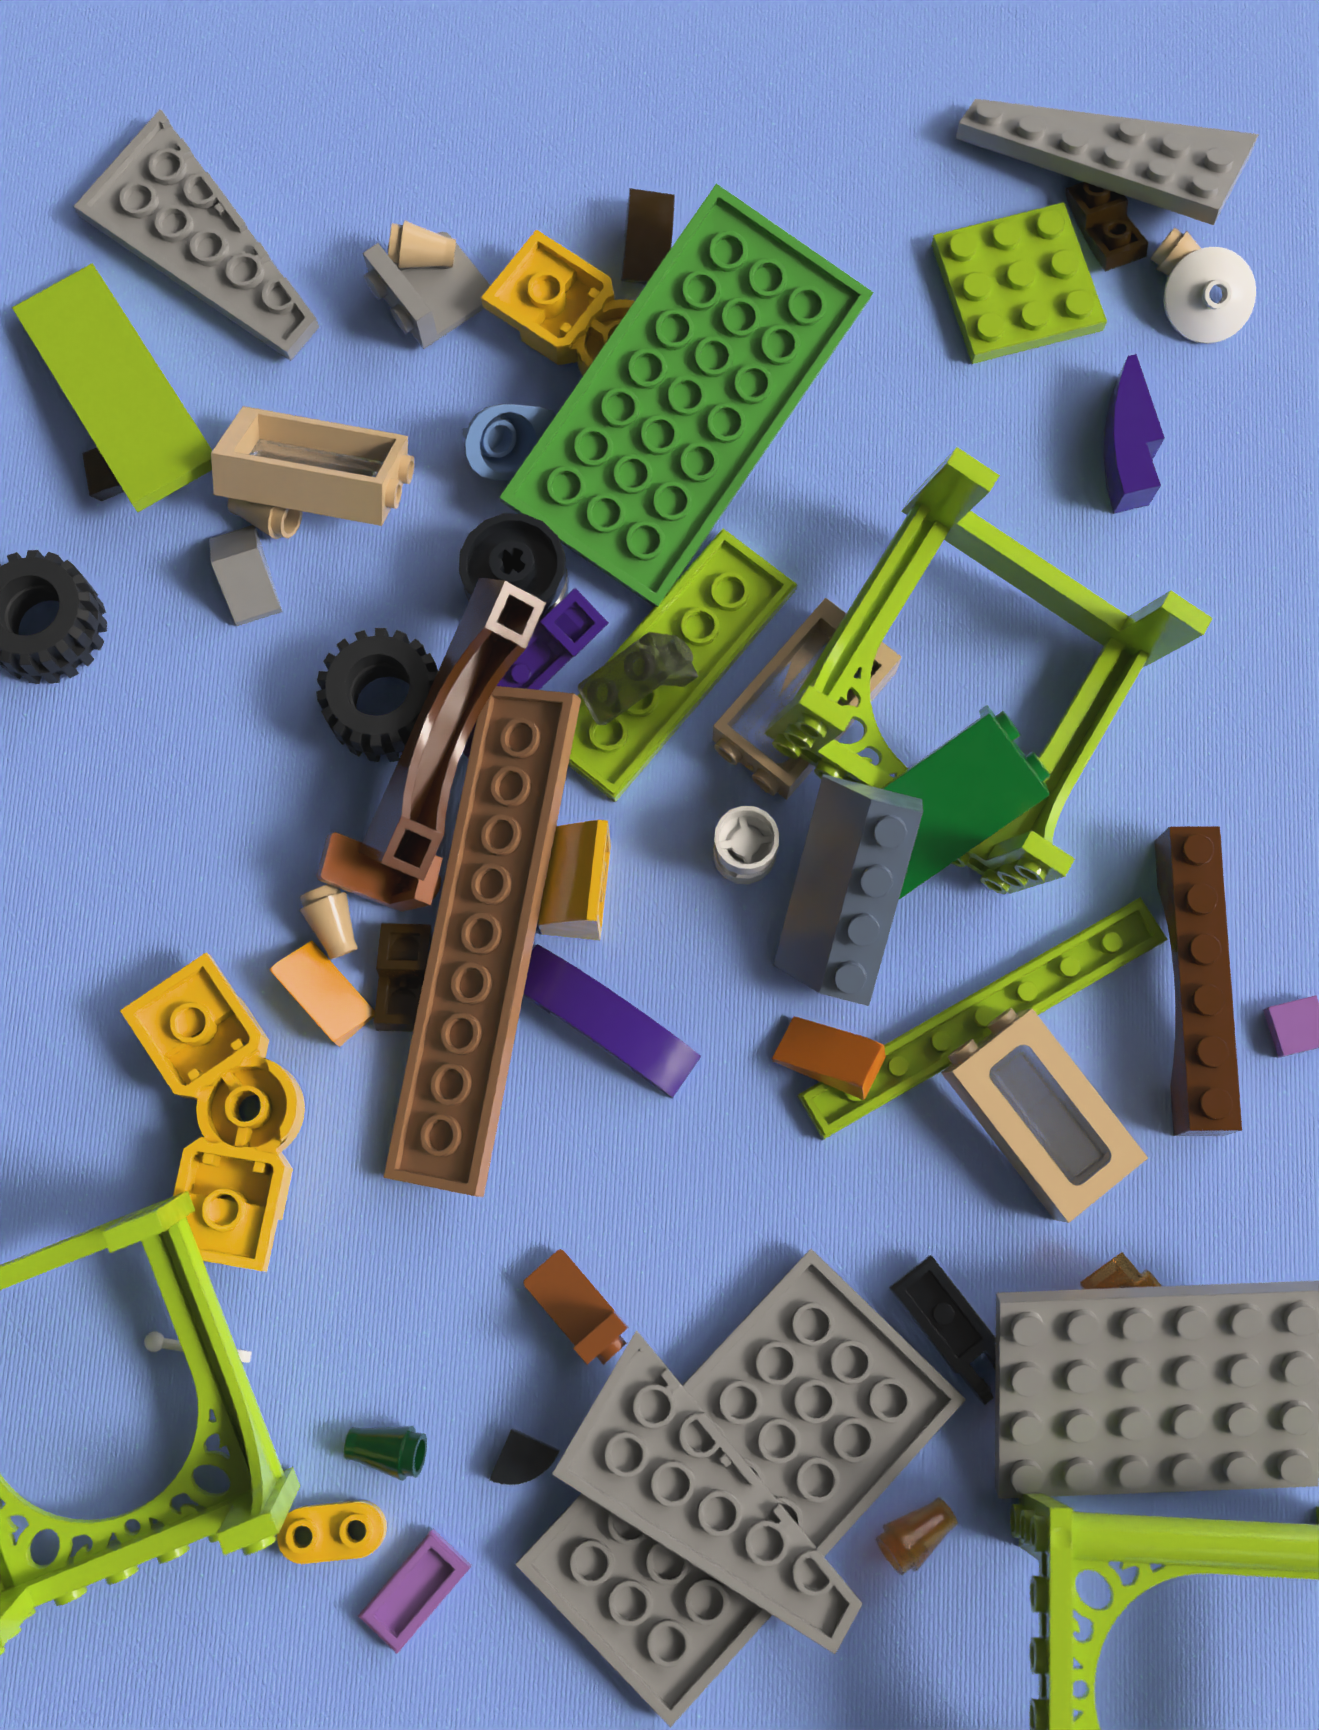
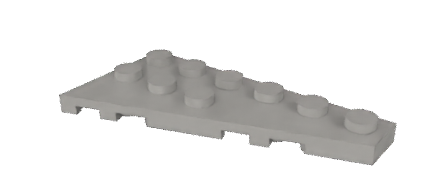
(1151, 161)
(183, 225)
(680, 1481)

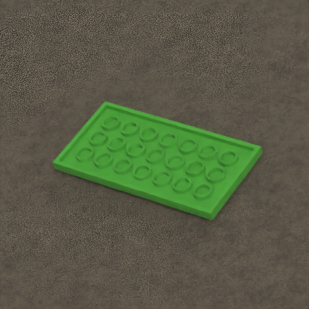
(686, 395)

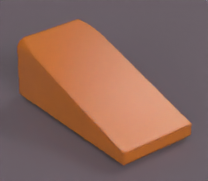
(831, 1056)

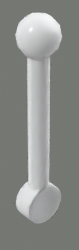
(155, 1342)

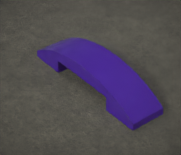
(553, 644)
(609, 1021)

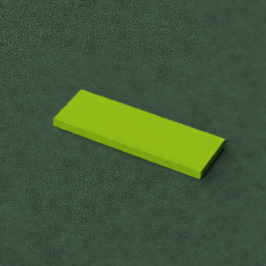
(115, 387)
(718, 613)

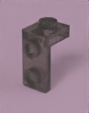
(635, 673)

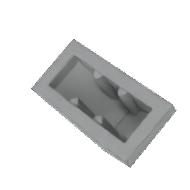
(244, 575)

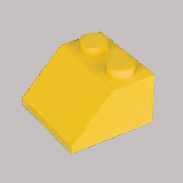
(576, 881)

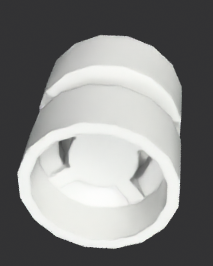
(745, 844)

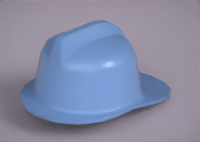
(503, 438)

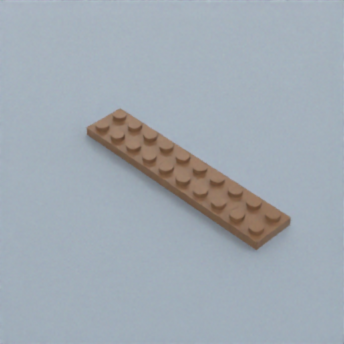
(483, 941)

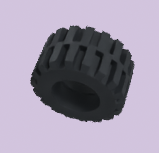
(70, 635)
(358, 666)

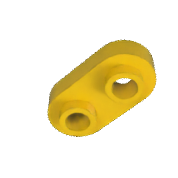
(330, 1531)

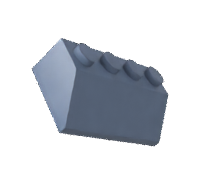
(848, 888)

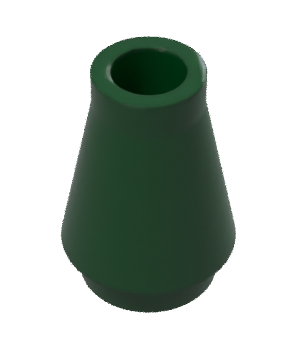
(388, 1449)

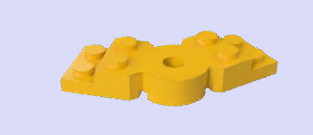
(556, 302)
(217, 1055)

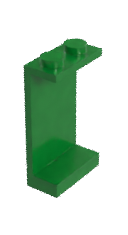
(968, 792)

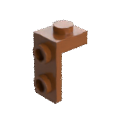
(358, 874)
(577, 1308)

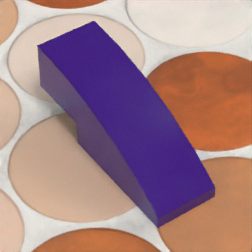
(1131, 441)

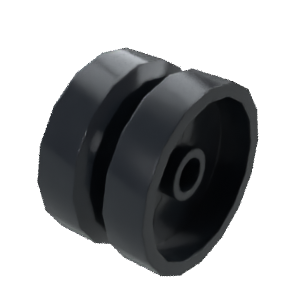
(519, 552)

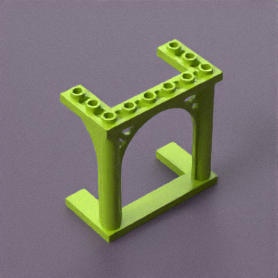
(938, 511)
(259, 1488)
(1081, 1541)

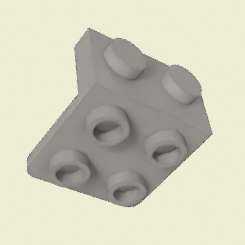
(426, 298)

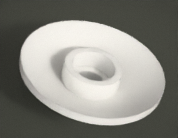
(1188, 297)

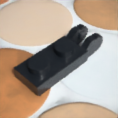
(947, 1322)

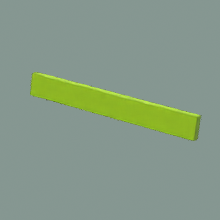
(1033, 985)

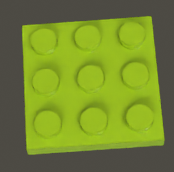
(1018, 283)

